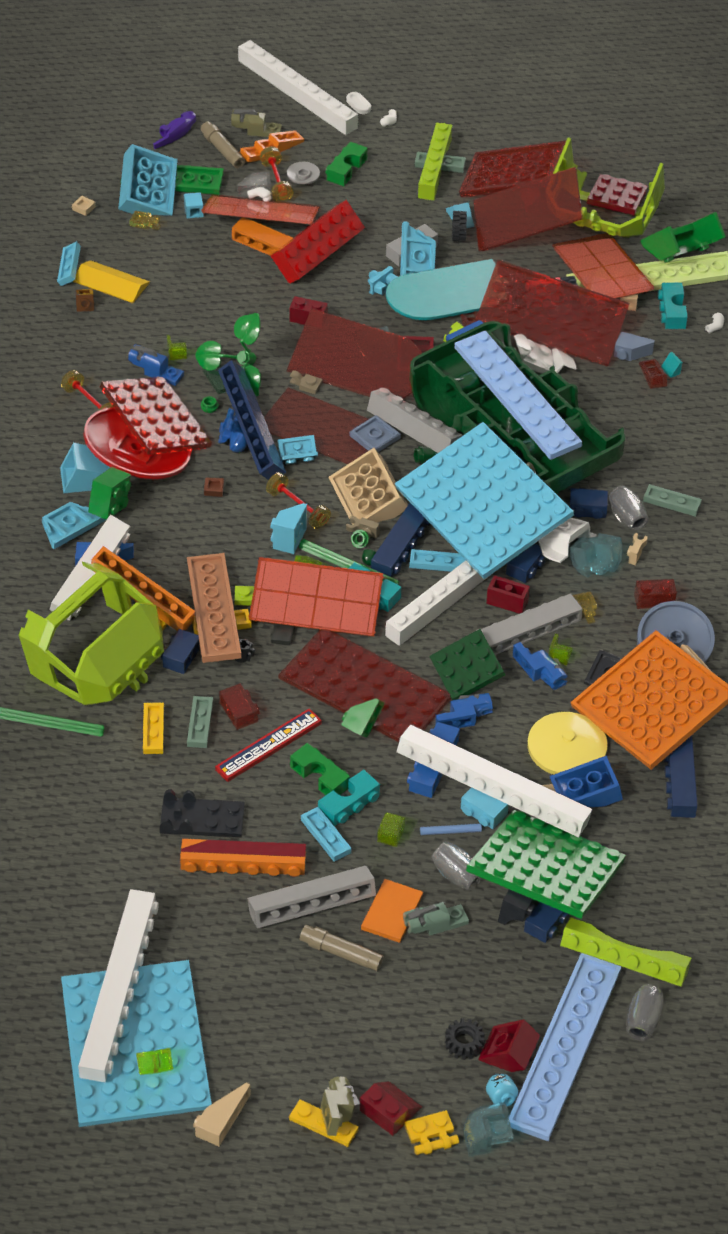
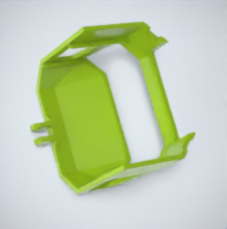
(628, 229)
(114, 656)

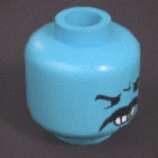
(502, 1089)

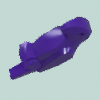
(175, 129)

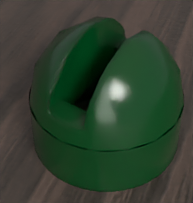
(367, 556)

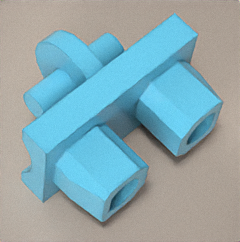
(379, 280)

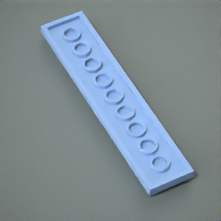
(518, 395)
(564, 1047)

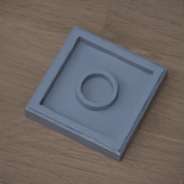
(375, 434)

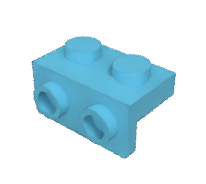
(297, 448)

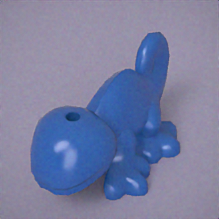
(232, 430)

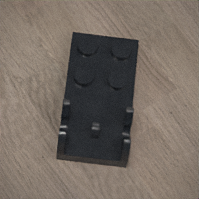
(200, 816)

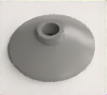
(303, 172)

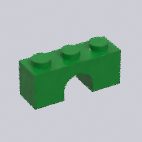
(341, 168)
(310, 760)

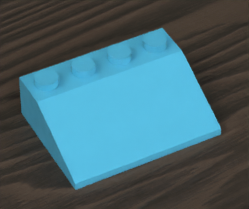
(147, 182)

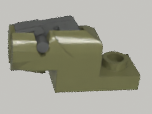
(254, 123)
(338, 1104)

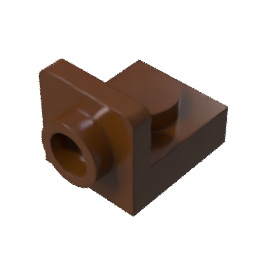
(84, 300)

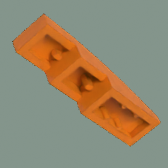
(280, 140)

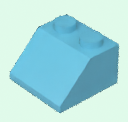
(289, 528)

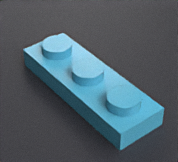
(68, 263)
(435, 560)
(325, 834)

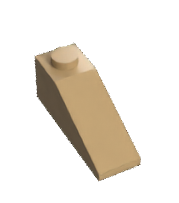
(221, 1115)

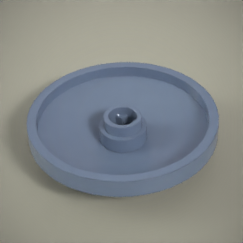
(681, 625)

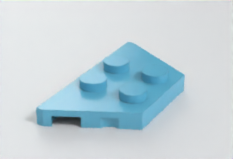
(416, 251)
(68, 523)

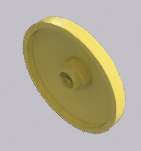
(565, 741)

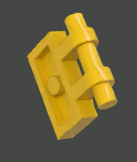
(430, 1127)

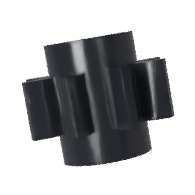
(246, 651)

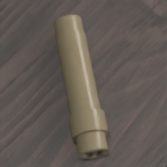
(215, 136)
(323, 940)

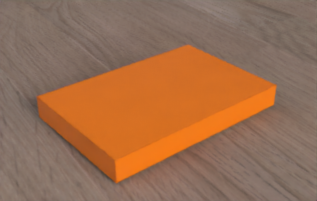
(387, 910)

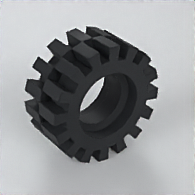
(459, 226)
(464, 1049)

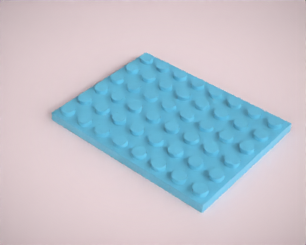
(484, 500)
(158, 1018)

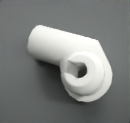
(717, 323)

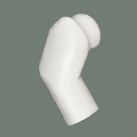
(389, 119)
(260, 191)

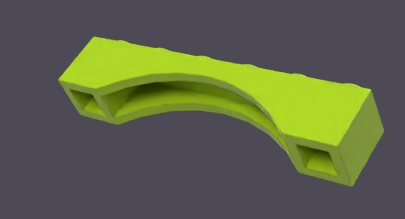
(432, 167)
(657, 964)

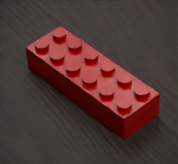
(317, 241)

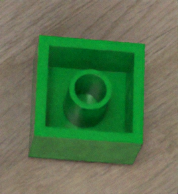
(109, 493)

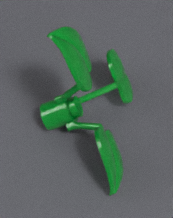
(248, 330)

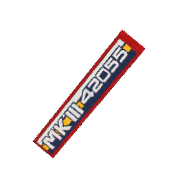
(268, 745)

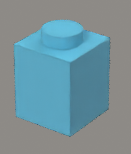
(193, 205)

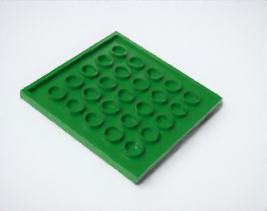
(546, 863)

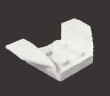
(541, 357)
(556, 543)

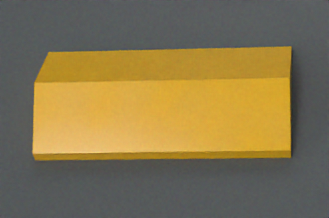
(110, 281)

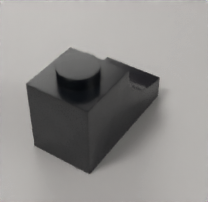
(515, 907)

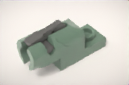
(435, 918)

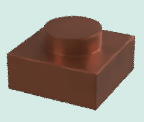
(214, 487)

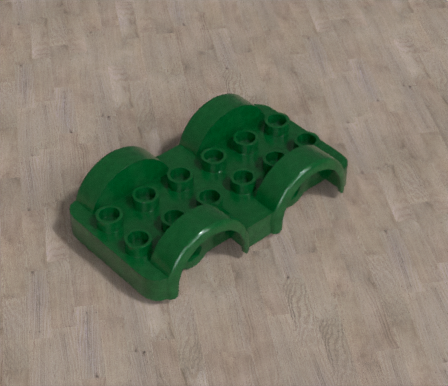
(459, 398)

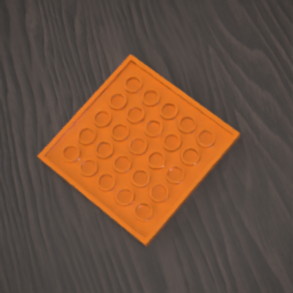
(653, 699)

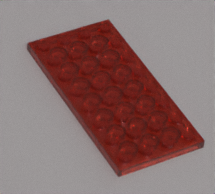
(553, 312)
(350, 675)

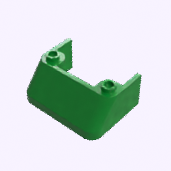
(684, 239)

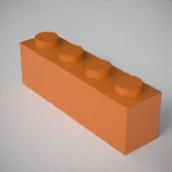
(258, 236)

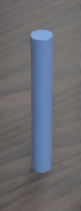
(450, 829)

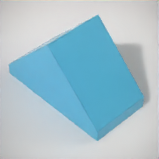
(462, 207)

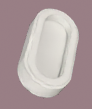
(358, 103)

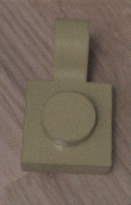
(307, 383)
(369, 526)

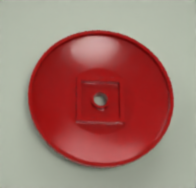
(118, 448)

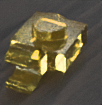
(144, 219)
(588, 605)

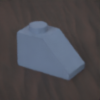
(632, 347)

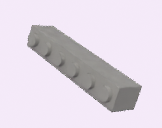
(411, 420)
(533, 623)
(311, 896)

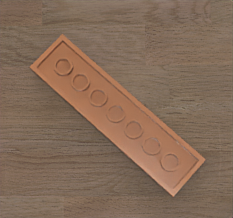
(213, 608)

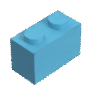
(483, 807)

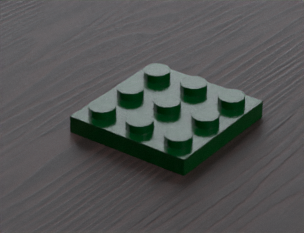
(467, 665)

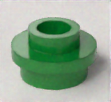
(209, 404)
(355, 538)

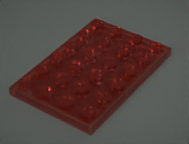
(510, 167)
(155, 415)

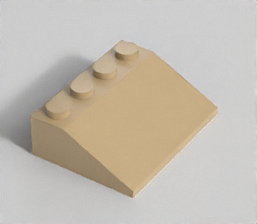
(368, 489)

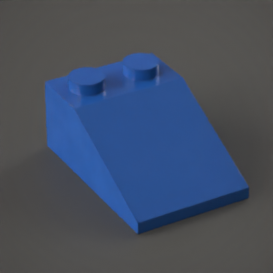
(589, 784)

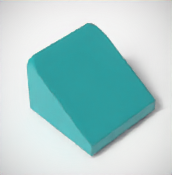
(672, 365)

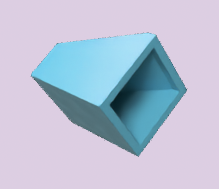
(80, 469)

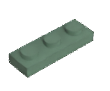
(450, 163)
(672, 500)
(200, 722)

